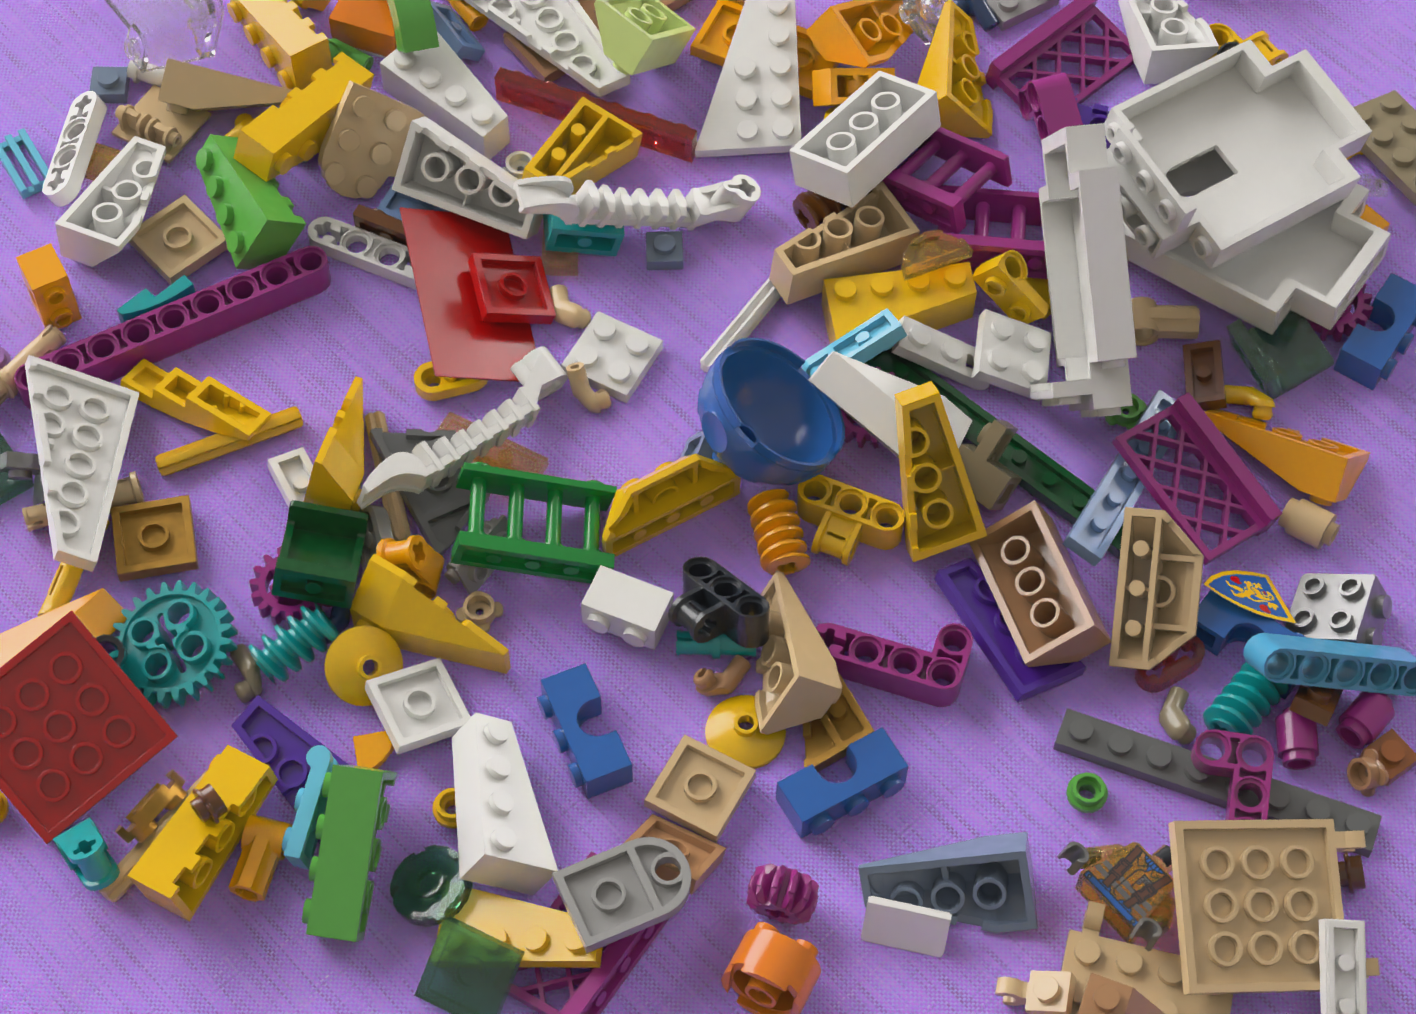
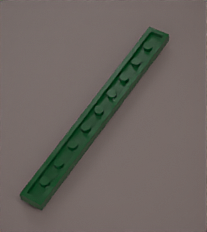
(1039, 473)

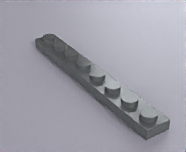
(1173, 769)

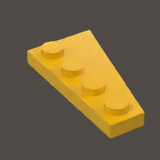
(539, 931)

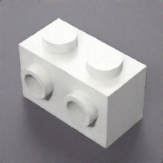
(626, 608)

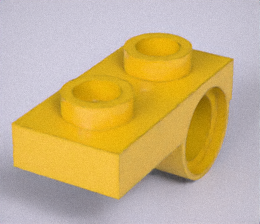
(1006, 285)

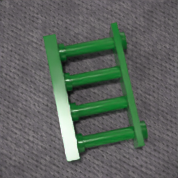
(530, 557)

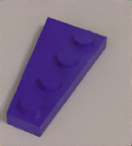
(278, 744)

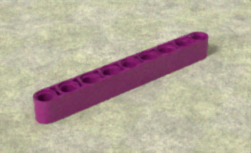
(298, 278)

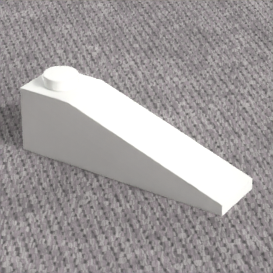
(1165, 38)
(112, 205)

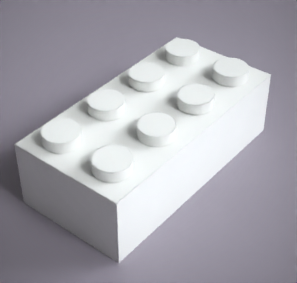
(865, 138)

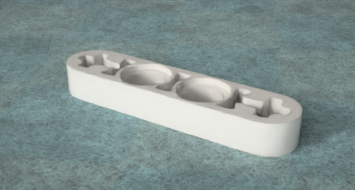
(74, 149)
(369, 258)

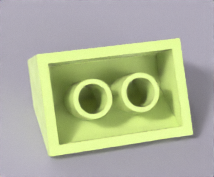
(641, 34)

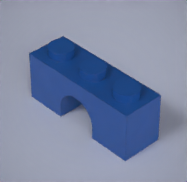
(1371, 353)
(1225, 622)
(596, 761)
(816, 803)

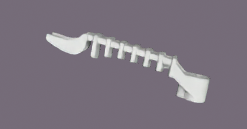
(600, 207)
(425, 467)

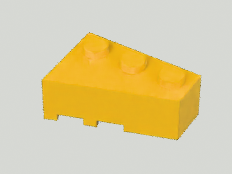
(586, 146)

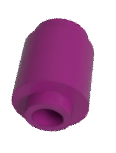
(1365, 719)
(1296, 740)

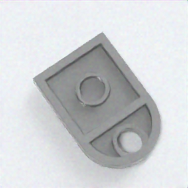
(621, 892)

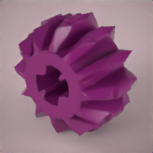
(782, 894)

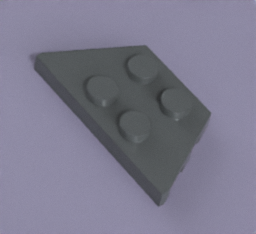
(437, 510)

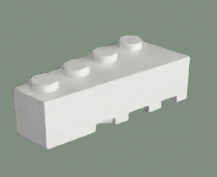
(448, 94)

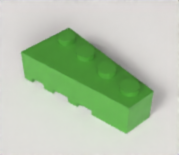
(249, 210)
(347, 851)

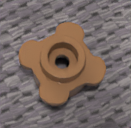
(1367, 773)

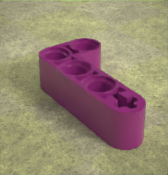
(1049, 103)
(893, 655)
(1240, 773)

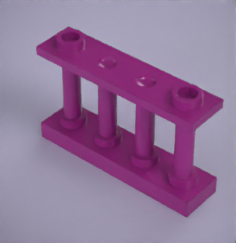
(931, 202)
(1006, 207)

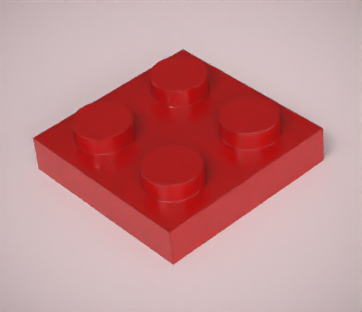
(511, 288)

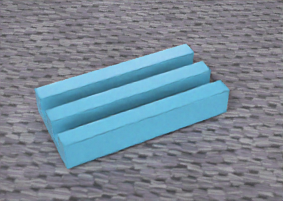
(13, 145)

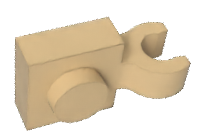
(1044, 993)

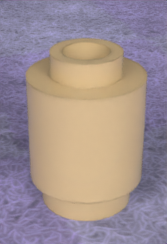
(1309, 522)

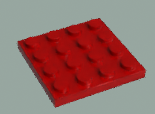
(70, 727)

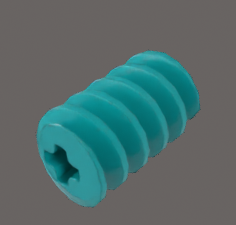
(294, 643)
(1243, 702)

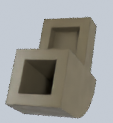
(989, 479)

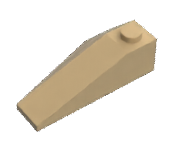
(205, 89)
(795, 664)

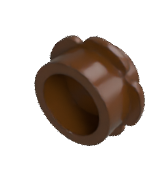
(208, 804)
(1351, 872)

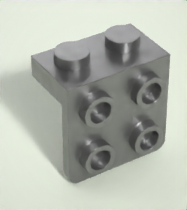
(1340, 607)

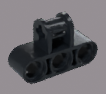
(719, 605)

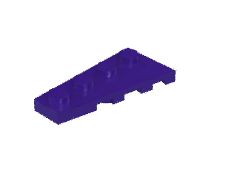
(977, 608)

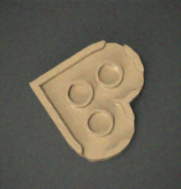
(364, 141)

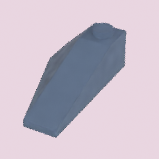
(975, 880)

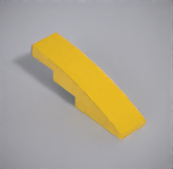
(195, 402)

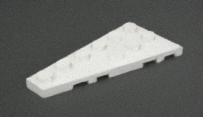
(561, 35)
(758, 86)
(80, 449)

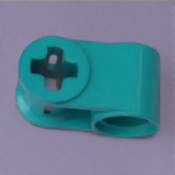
(87, 855)

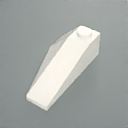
(870, 399)

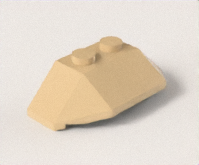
(1154, 590)

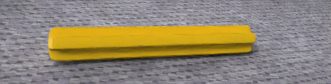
(220, 445)

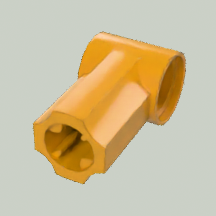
(259, 857)

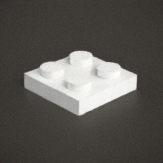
(1010, 353)
(614, 355)
(417, 705)

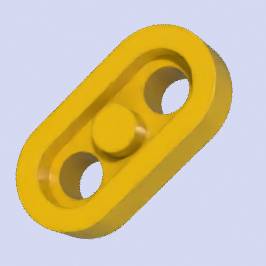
(447, 386)

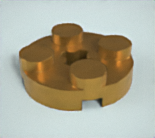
(149, 807)

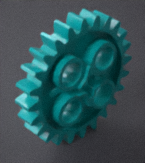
(205, 626)

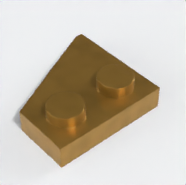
(829, 736)

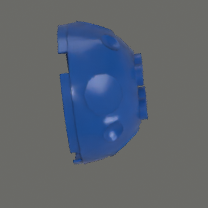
(767, 415)

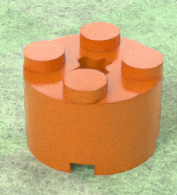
(772, 971)

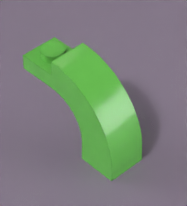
(413, 25)

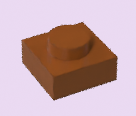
(1393, 754)

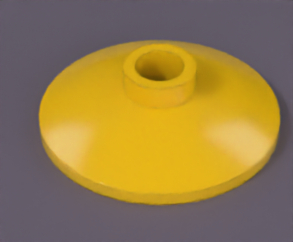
(346, 660)
(743, 745)

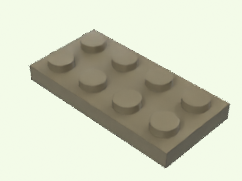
(1392, 139)

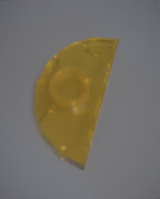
(933, 251)

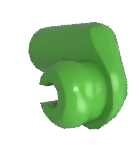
(337, 46)

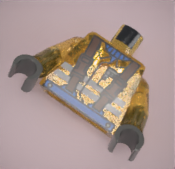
(1130, 884)

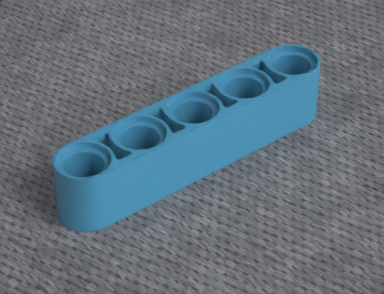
(1332, 664)

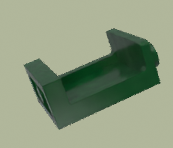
(320, 554)

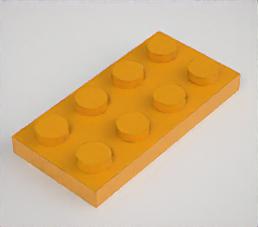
(718, 31)

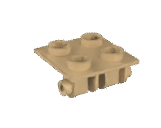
(156, 124)

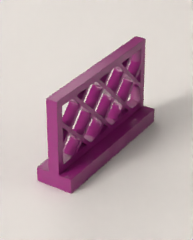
(1049, 36)
(1217, 465)
(598, 984)

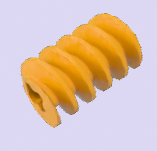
(777, 532)

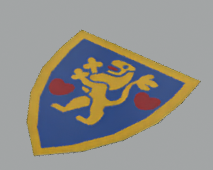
(1251, 592)

